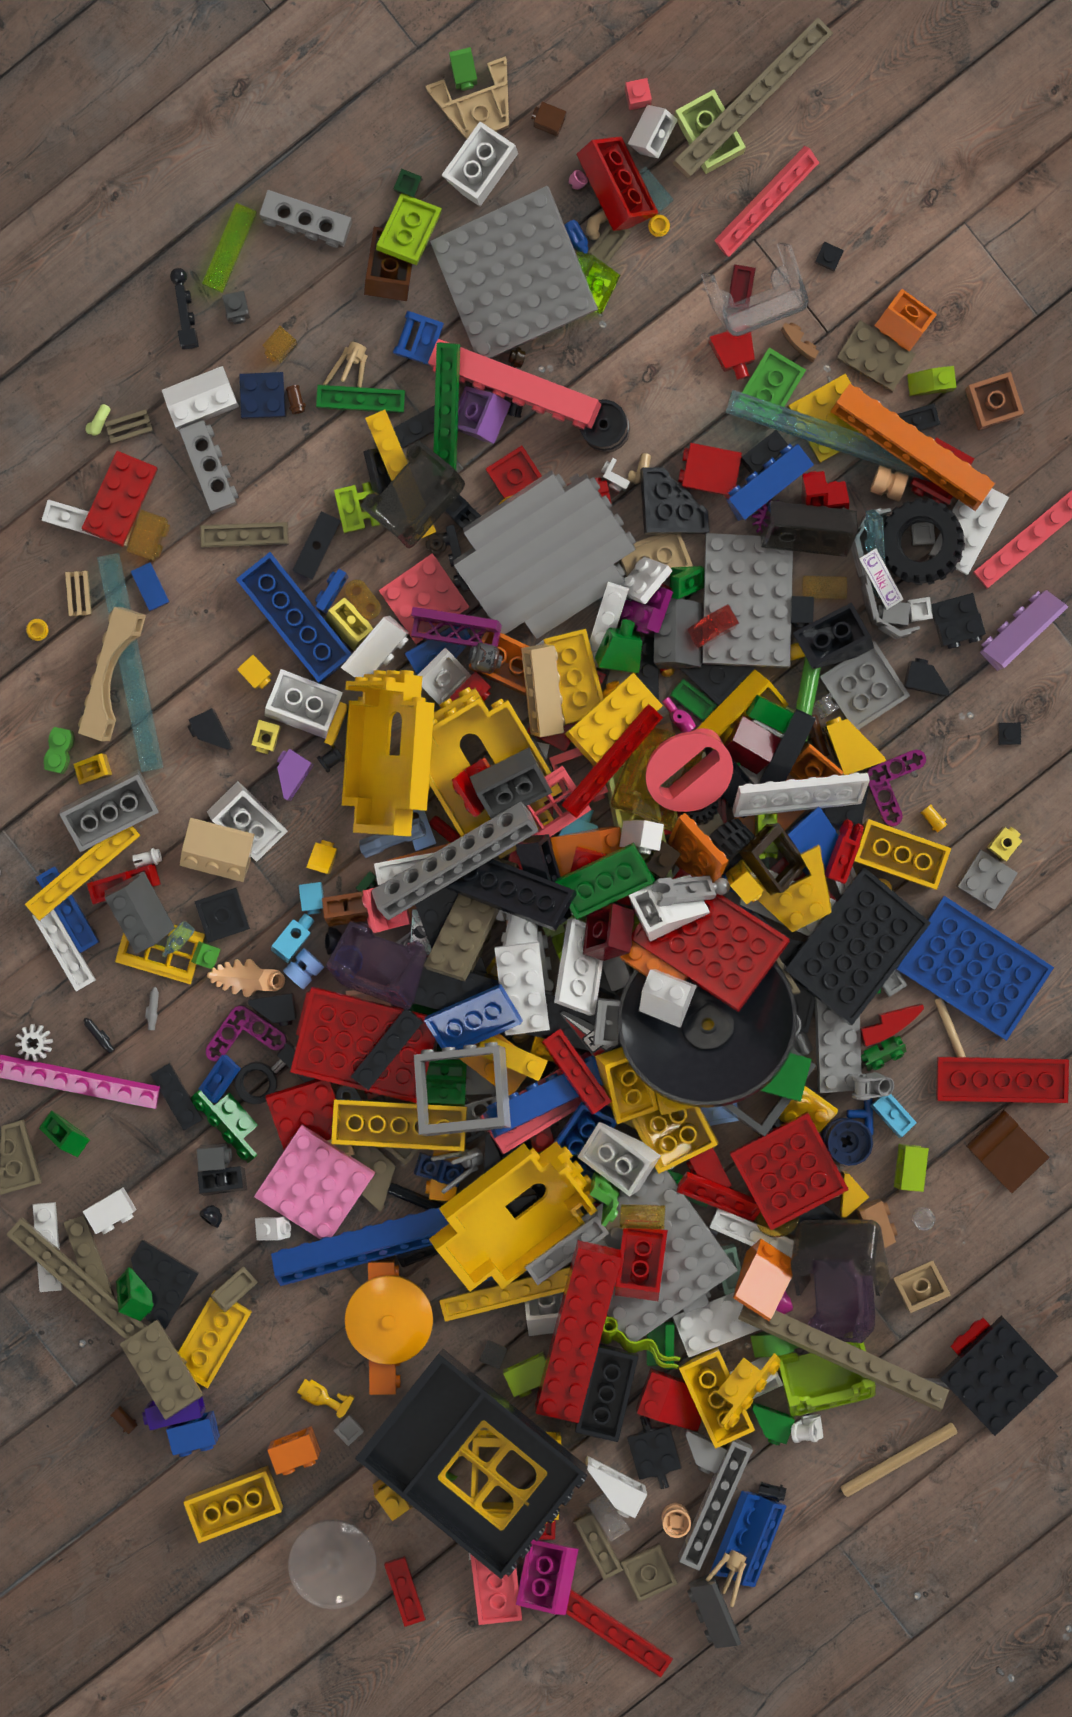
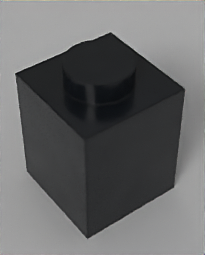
(802, 611)

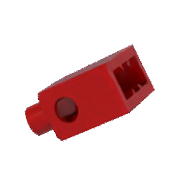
(733, 352)

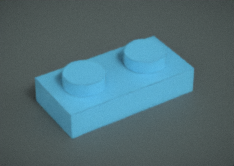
(893, 1115)

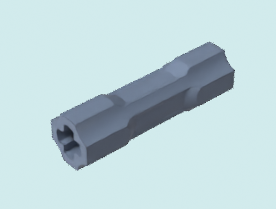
(378, 843)

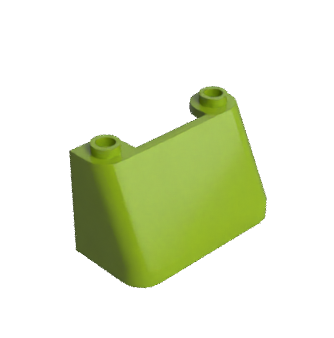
(818, 1384)

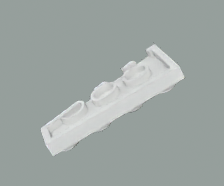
(519, 931)

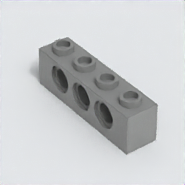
(276, 202)
(192, 436)

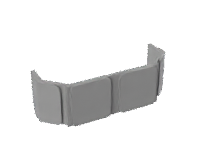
(866, 587)

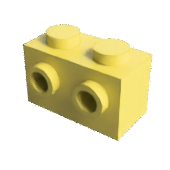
(348, 623)

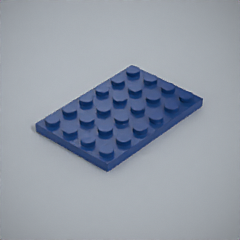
(975, 968)

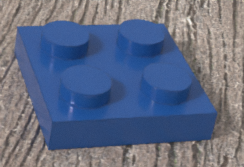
(335, 584)

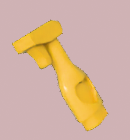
(318, 1395)

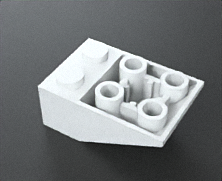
(663, 919)

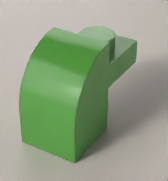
(766, 1345)

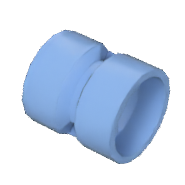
(298, 974)

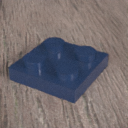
(262, 395)

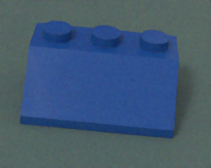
(580, 1128)

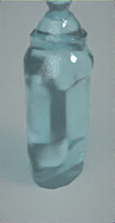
(178, 938)

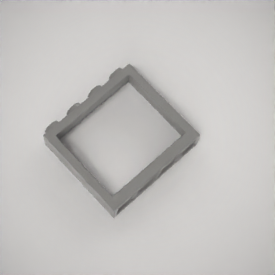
(501, 1085)

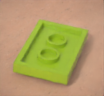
(408, 229)

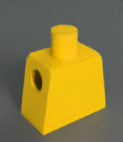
(390, 1501)

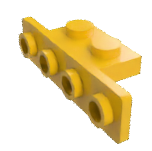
(743, 1385)

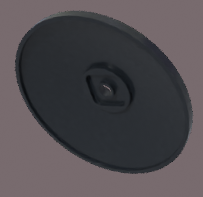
(715, 1064)

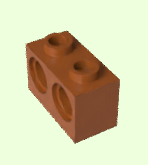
(344, 908)

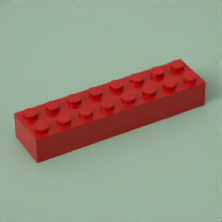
(578, 1331)

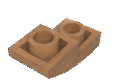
(793, 335)

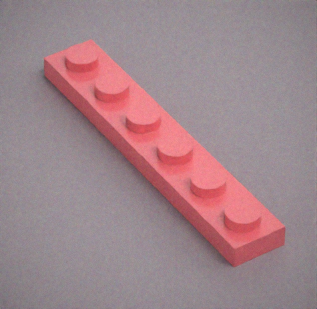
(766, 201)
(1025, 542)

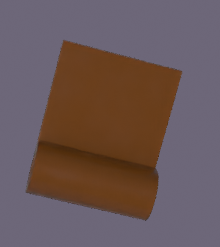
(1007, 1151)

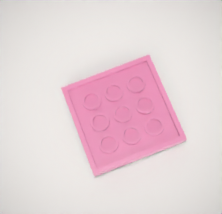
(314, 1184)

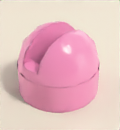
(578, 179)

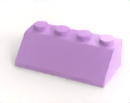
(1023, 629)

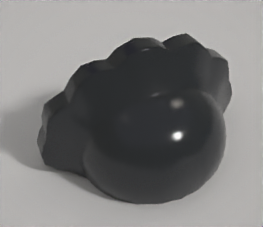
(331, 939)
(211, 1215)

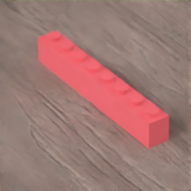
(525, 388)

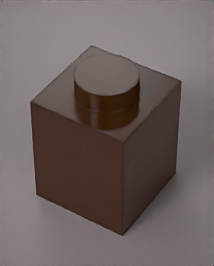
(548, 118)

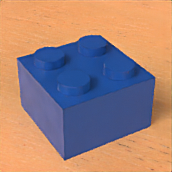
(193, 1435)

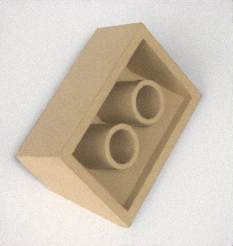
(217, 849)

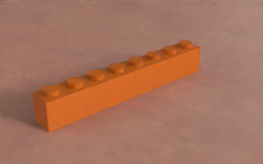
(912, 447)

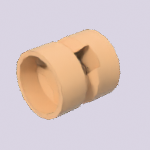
(889, 483)
(676, 1520)

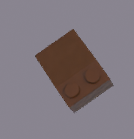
(386, 274)

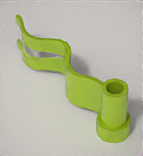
(611, 1333)

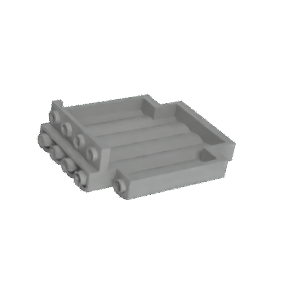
(545, 553)

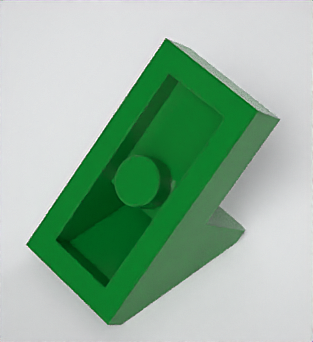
(686, 580)

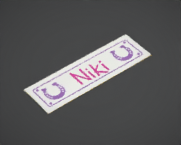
(881, 579)

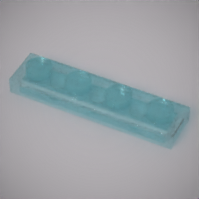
(875, 537)

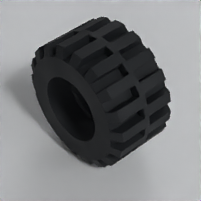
(731, 839)

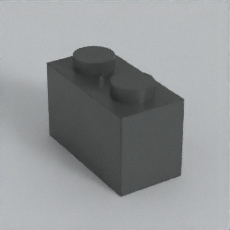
(213, 1156)

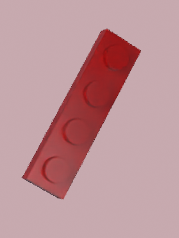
(576, 1071)
(718, 1196)

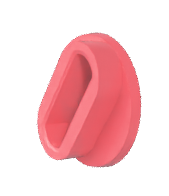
(699, 785)

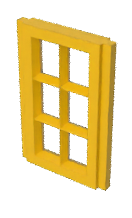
(160, 968)

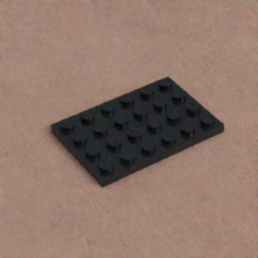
(857, 946)

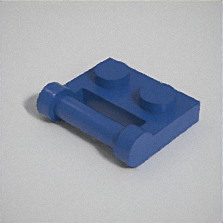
(425, 340)

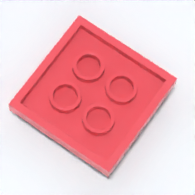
(423, 587)

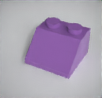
(481, 414)
(292, 772)

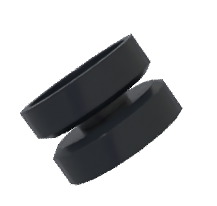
(614, 435)

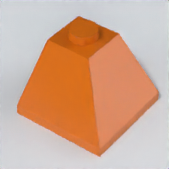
(813, 764)

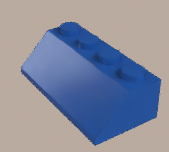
(768, 482)

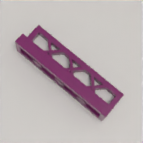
(457, 620)

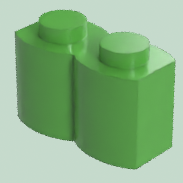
(60, 744)

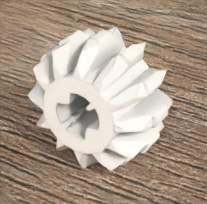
(34, 1051)

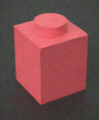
(638, 94)

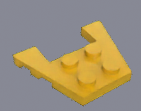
(804, 899)

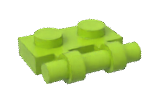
(349, 507)

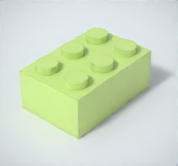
(696, 117)

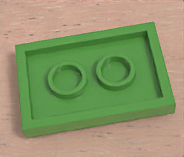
(774, 378)

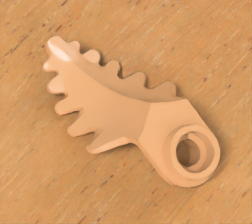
(247, 977)

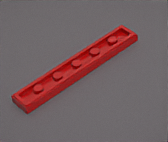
(612, 761)
(617, 1634)

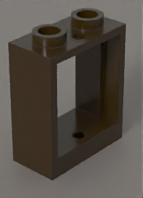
(752, 851)

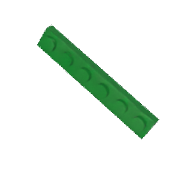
(446, 402)

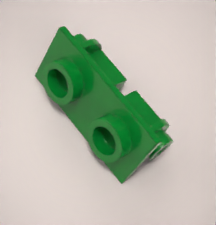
(892, 1051)

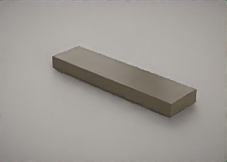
(244, 535)

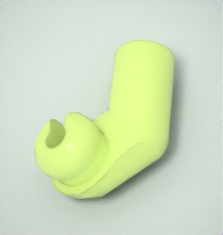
(97, 424)

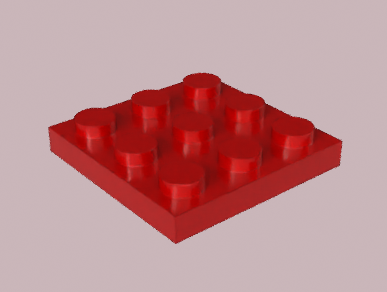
(304, 1105)

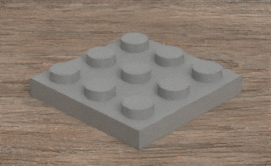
(864, 687)

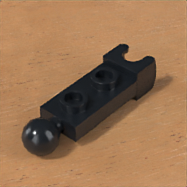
(188, 335)

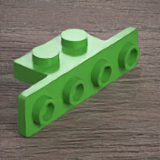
(606, 1193)

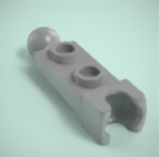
(689, 889)

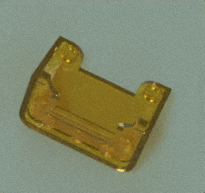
(631, 791)

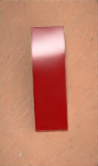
(98, 887)
(890, 1024)

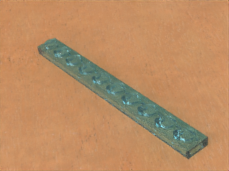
(814, 431)
(132, 670)

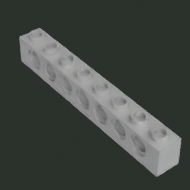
(454, 860)

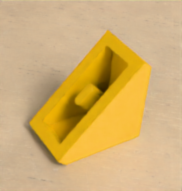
(92, 768)
(853, 1197)

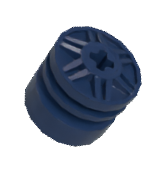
(858, 1137)

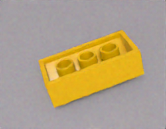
(730, 711)
(704, 1378)

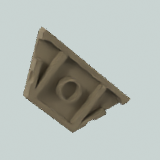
(384, 1169)

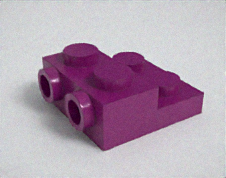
(650, 615)

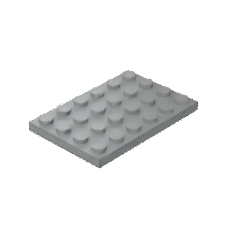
(759, 593)

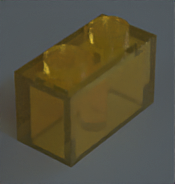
(148, 536)

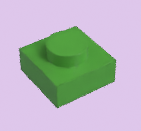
(205, 955)

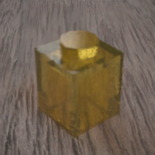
(279, 345)

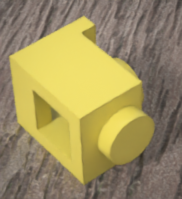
(262, 729)
(997, 846)

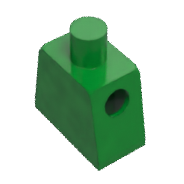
(620, 648)

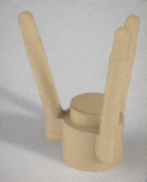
(354, 354)
(736, 1563)

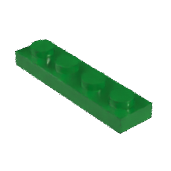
(360, 398)

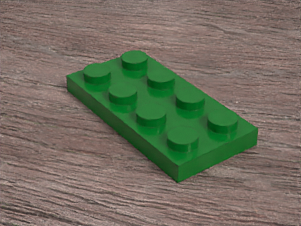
(607, 880)

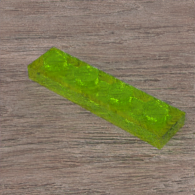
(229, 247)

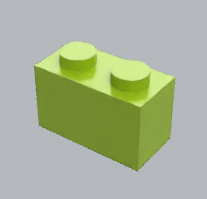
(525, 1375)

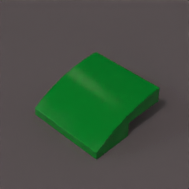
(446, 1082)

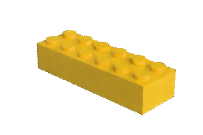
(393, 1125)

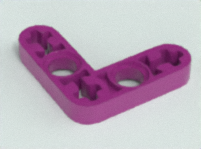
(884, 784)
(246, 1025)

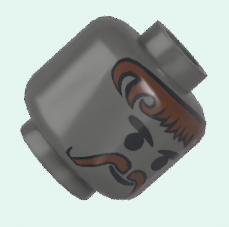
(485, 658)

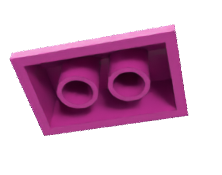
(547, 1577)

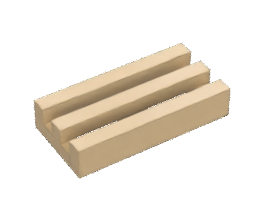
(76, 575)

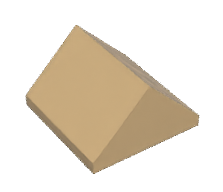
(921, 1287)

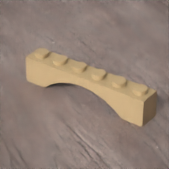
(98, 715)

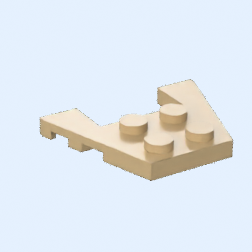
(483, 106)

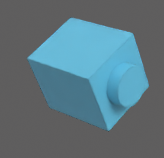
(311, 897)

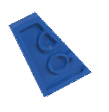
(426, 651)

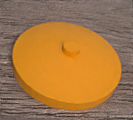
(389, 1319)

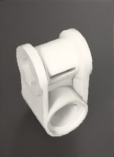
(807, 1428)

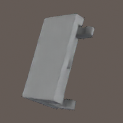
(606, 1022)

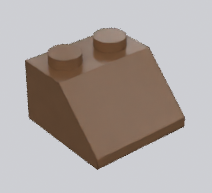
(879, 1212)

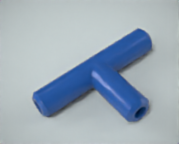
(866, 1113)

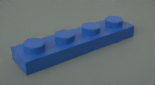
(71, 915)

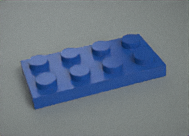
(474, 1019)

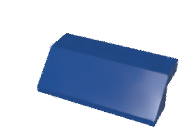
(750, 1534)

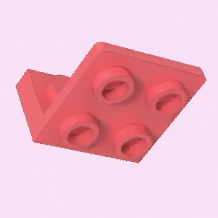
(377, 920)

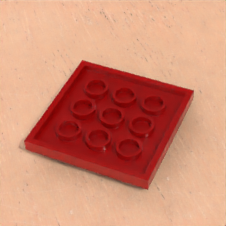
(789, 1171)

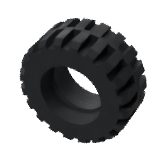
(951, 548)

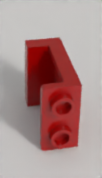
(710, 469)
(931, 490)

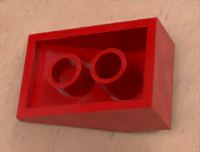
(641, 1263)
(668, 1401)

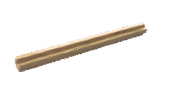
(899, 1459)

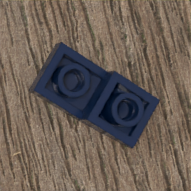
(439, 1170)

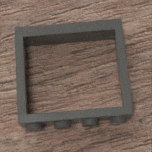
(763, 1128)

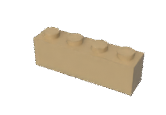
(543, 690)

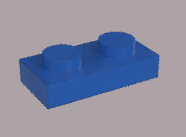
(219, 1078)

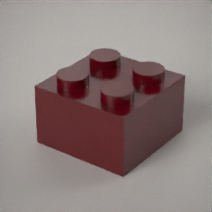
(608, 932)

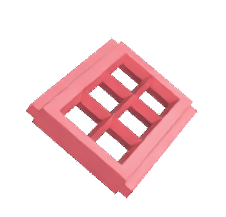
(564, 818)

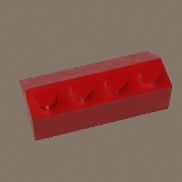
(611, 177)

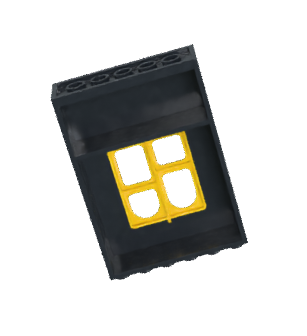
(435, 1428)

